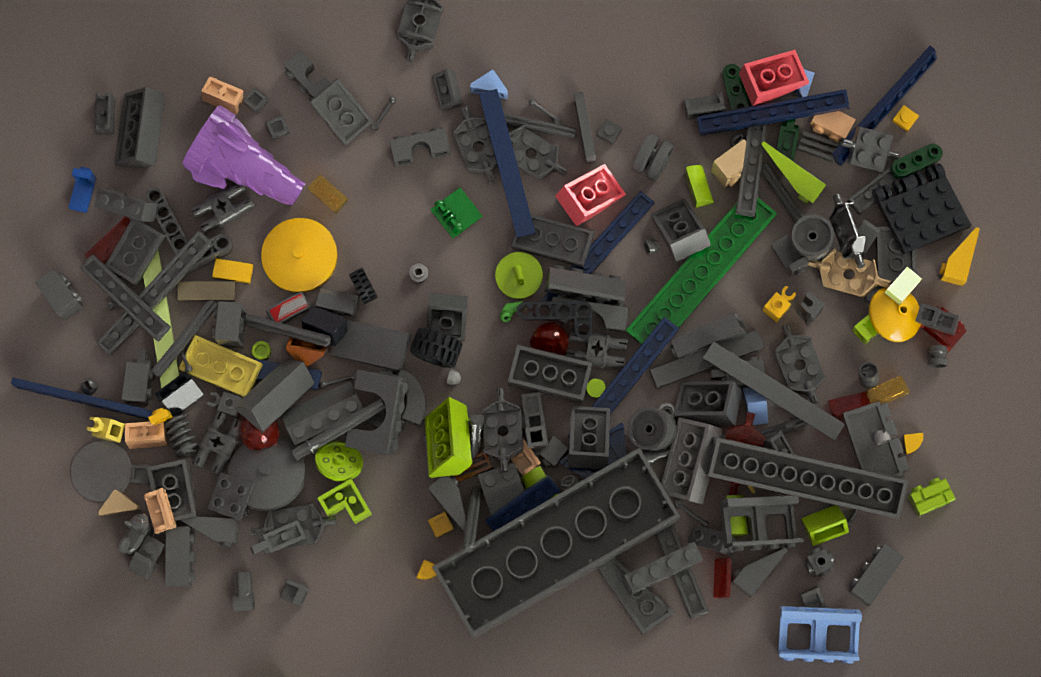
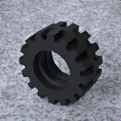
(363, 286)

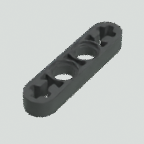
(584, 127)

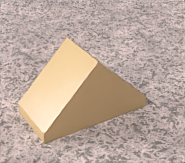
(117, 504)

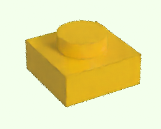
(905, 118)
(159, 416)

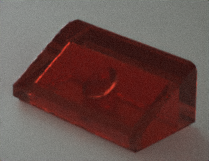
(847, 403)
(722, 578)

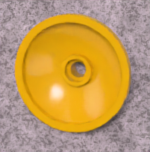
(888, 318)

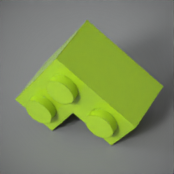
(348, 497)

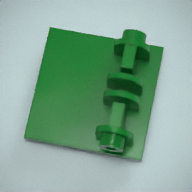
(456, 212)

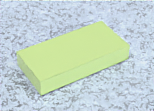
(903, 285)

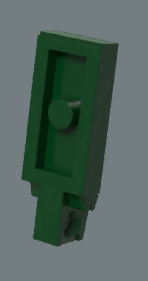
(788, 139)

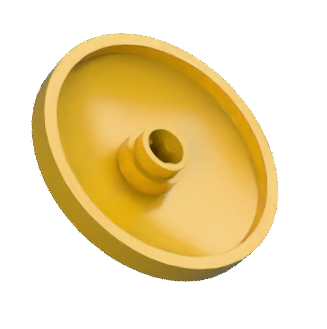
(299, 255)

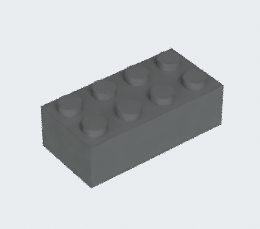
(549, 374)

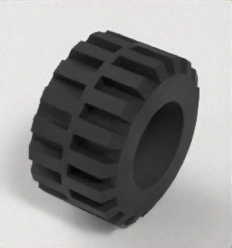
(436, 347)

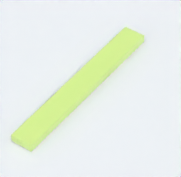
(162, 310)

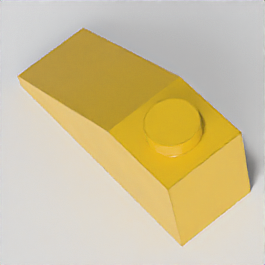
(957, 266)

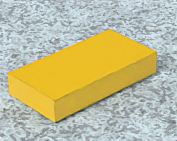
(233, 271)

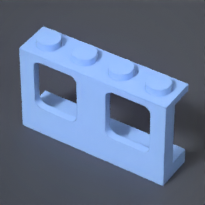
(819, 620)

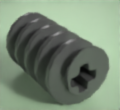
(180, 436)

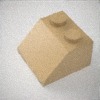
(729, 165)

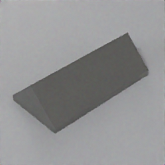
(275, 394)

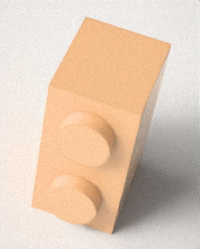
(833, 124)

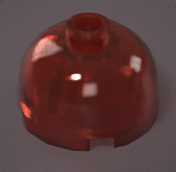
(550, 338)
(255, 439)

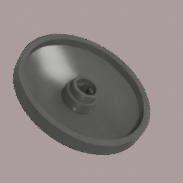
(272, 471)

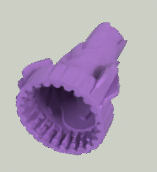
(228, 151)

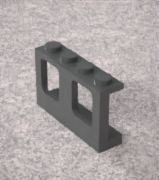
(756, 510)

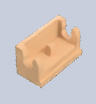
(220, 93)
(145, 435)
(526, 460)
(160, 510)

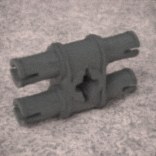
(213, 204)
(605, 342)
(214, 434)

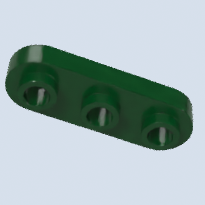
(732, 82)
(911, 165)

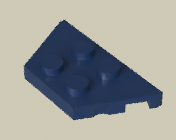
(616, 451)

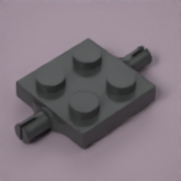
(869, 149)

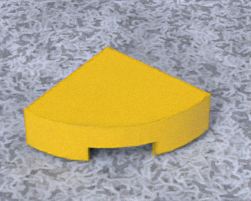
(912, 442)
(426, 570)

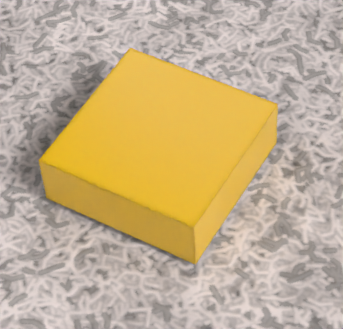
(440, 524)

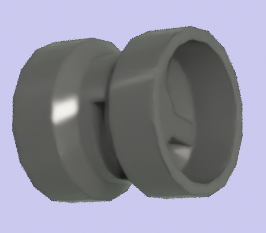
(937, 356)
(869, 375)

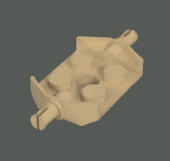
(833, 269)

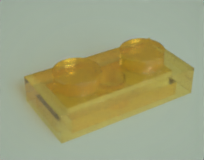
(328, 194)
(888, 391)

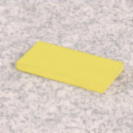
(221, 366)

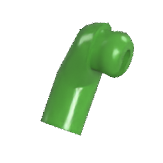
(508, 311)

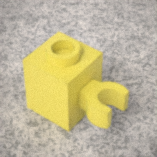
(107, 429)

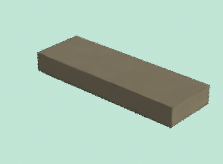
(206, 290)

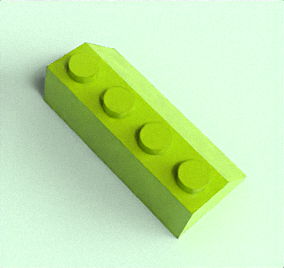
(448, 439)

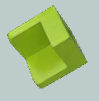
(864, 330)

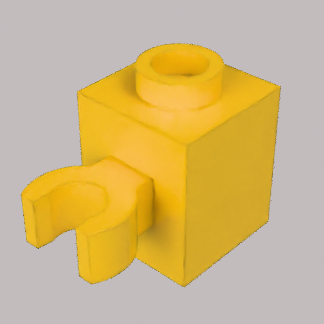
(778, 305)

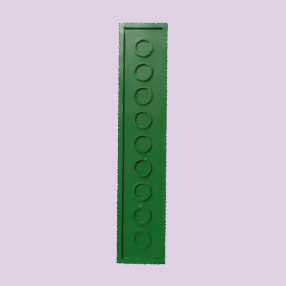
(702, 270)

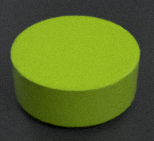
(261, 350)
(595, 388)

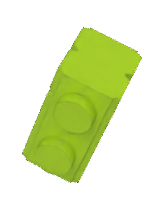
(931, 497)

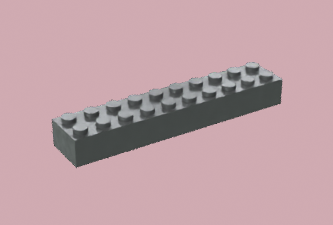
(806, 477)

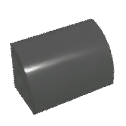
(337, 302)

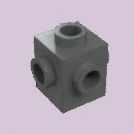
(812, 565)

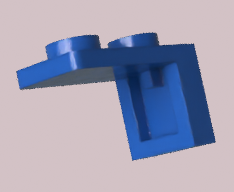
(82, 189)

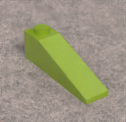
(801, 180)

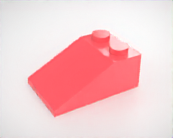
(773, 77)
(589, 194)

